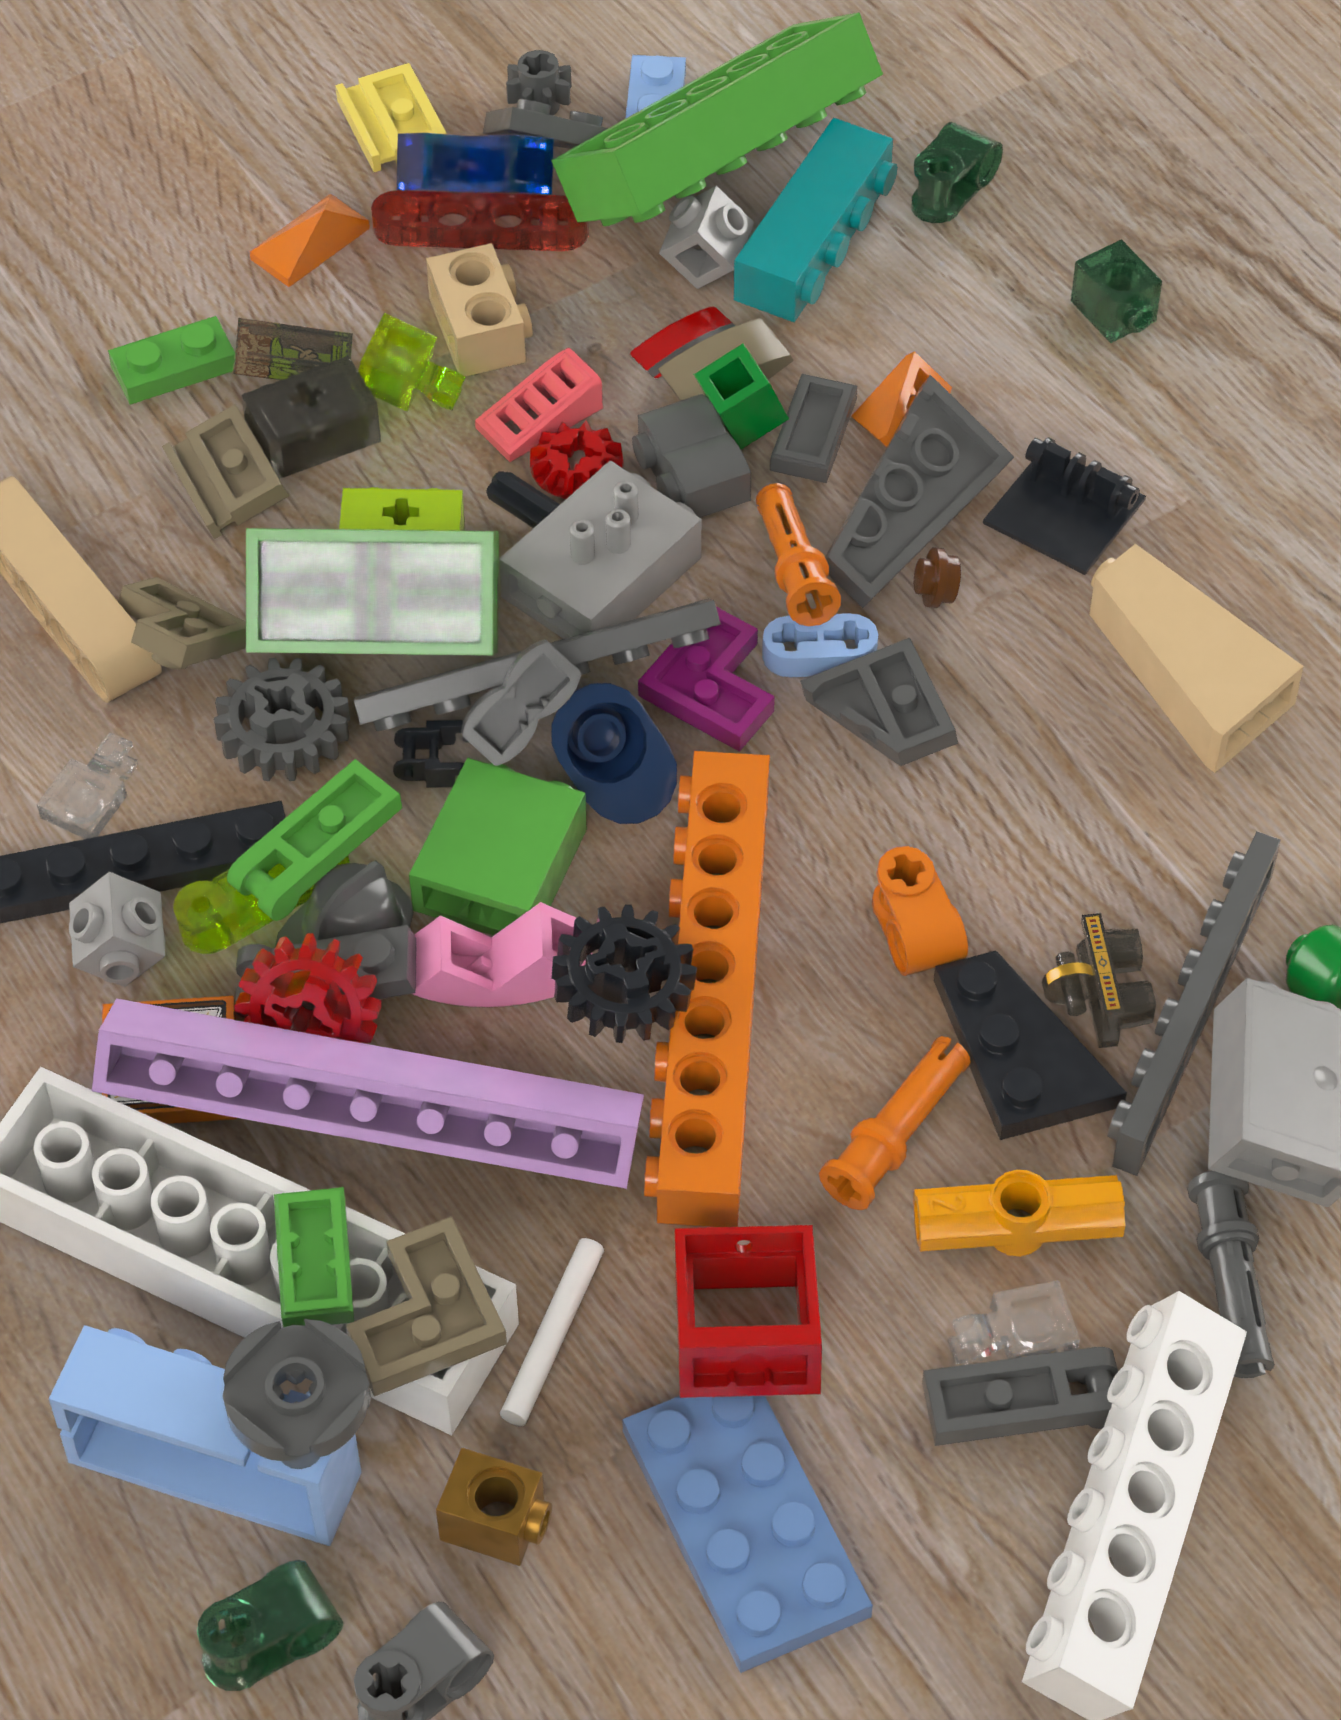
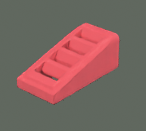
(561, 377)

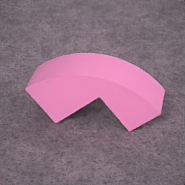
(494, 971)

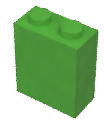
(497, 847)

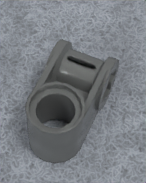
(422, 1668)

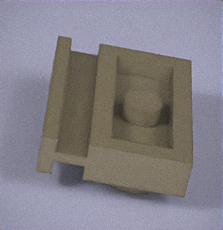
(225, 471)

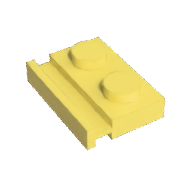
(383, 108)

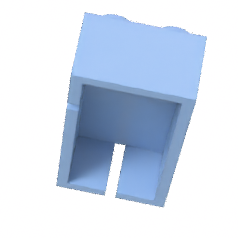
(166, 1428)

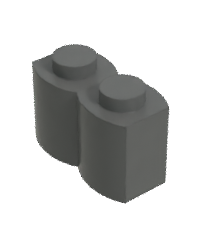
(693, 456)
(508, 715)

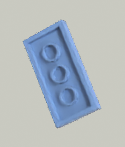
(747, 1524)

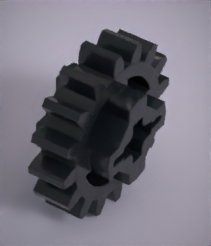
(619, 977)

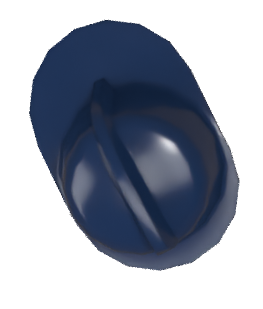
(614, 753)

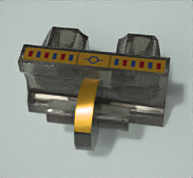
(1094, 979)

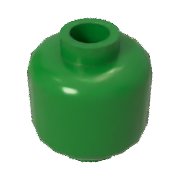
(1316, 965)

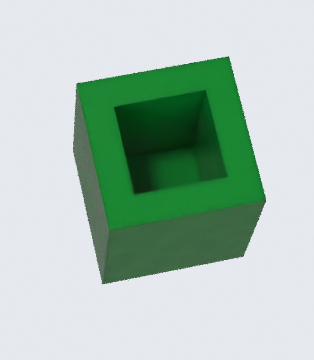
(741, 396)

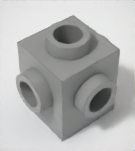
(705, 236)
(116, 929)

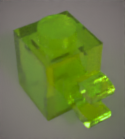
(401, 364)

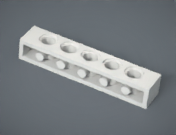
(1175, 1392)

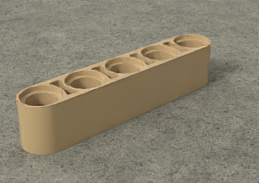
(68, 598)

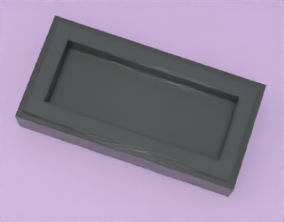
(814, 428)

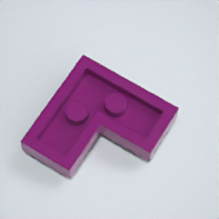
(701, 688)

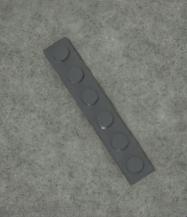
(623, 641)
(1184, 1020)

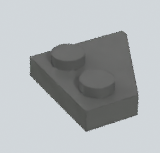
(533, 119)
(885, 702)

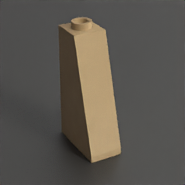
(1192, 655)

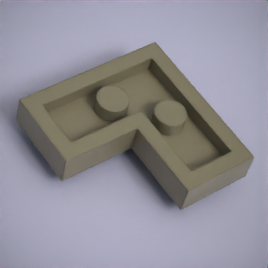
(180, 625)
(445, 1313)

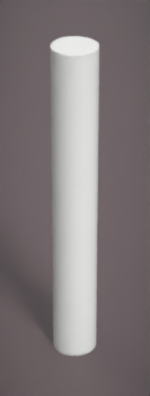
(552, 1332)

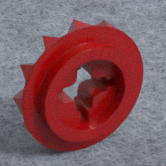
(550, 457)

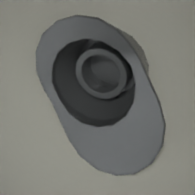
(349, 902)

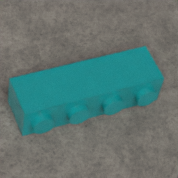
(814, 220)

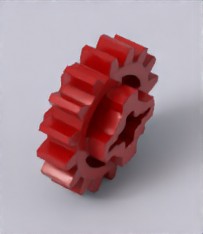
(279, 993)

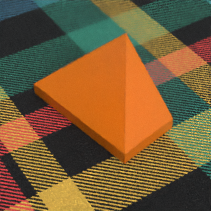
(309, 240)
(892, 398)

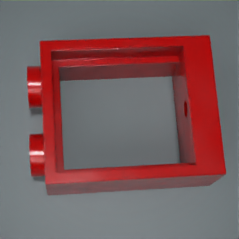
(748, 1358)

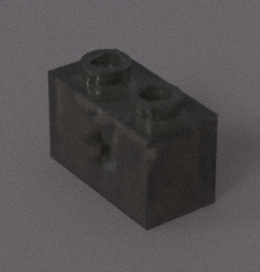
(313, 417)

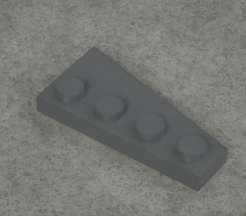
(919, 485)

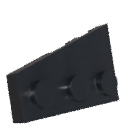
(1019, 1050)

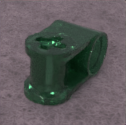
(953, 172)
(270, 1624)

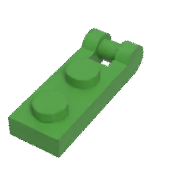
(314, 839)

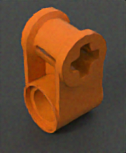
(916, 912)

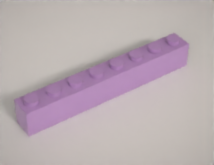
(367, 1092)

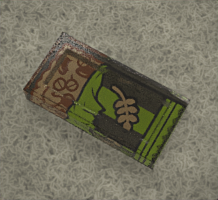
(285, 350)

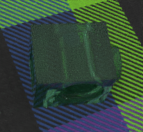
(1116, 291)

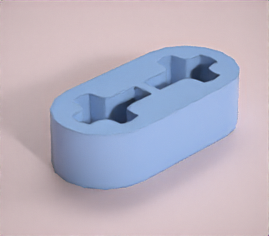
(816, 646)

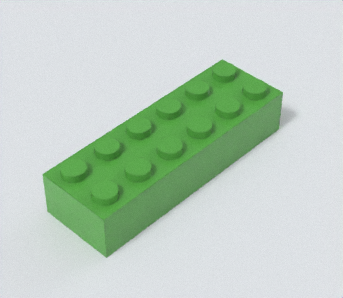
(718, 120)

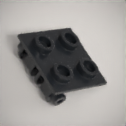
(1065, 506)

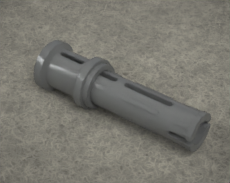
(1229, 1245)

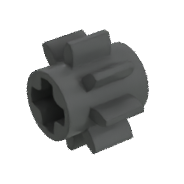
(539, 80)

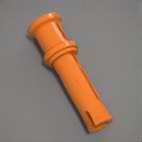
(781, 514)
(881, 1141)

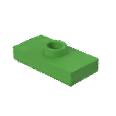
(313, 1257)

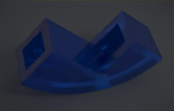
(475, 163)

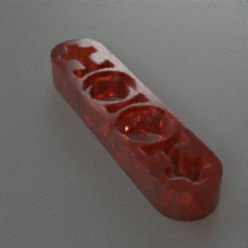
(479, 226)

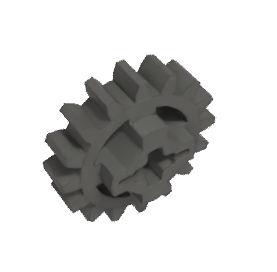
(282, 719)

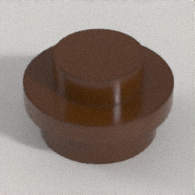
(937, 577)

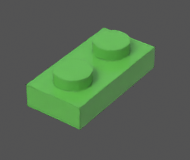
(172, 360)

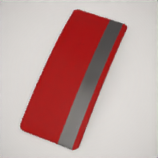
(678, 338)

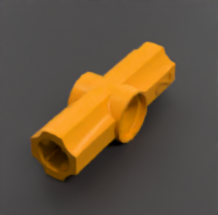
(1058, 1211)

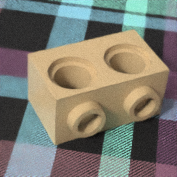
(478, 309)

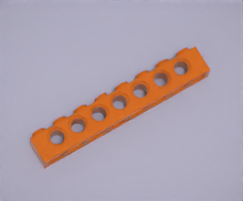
(707, 1185)

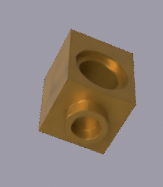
(484, 1480)

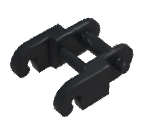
(430, 738)

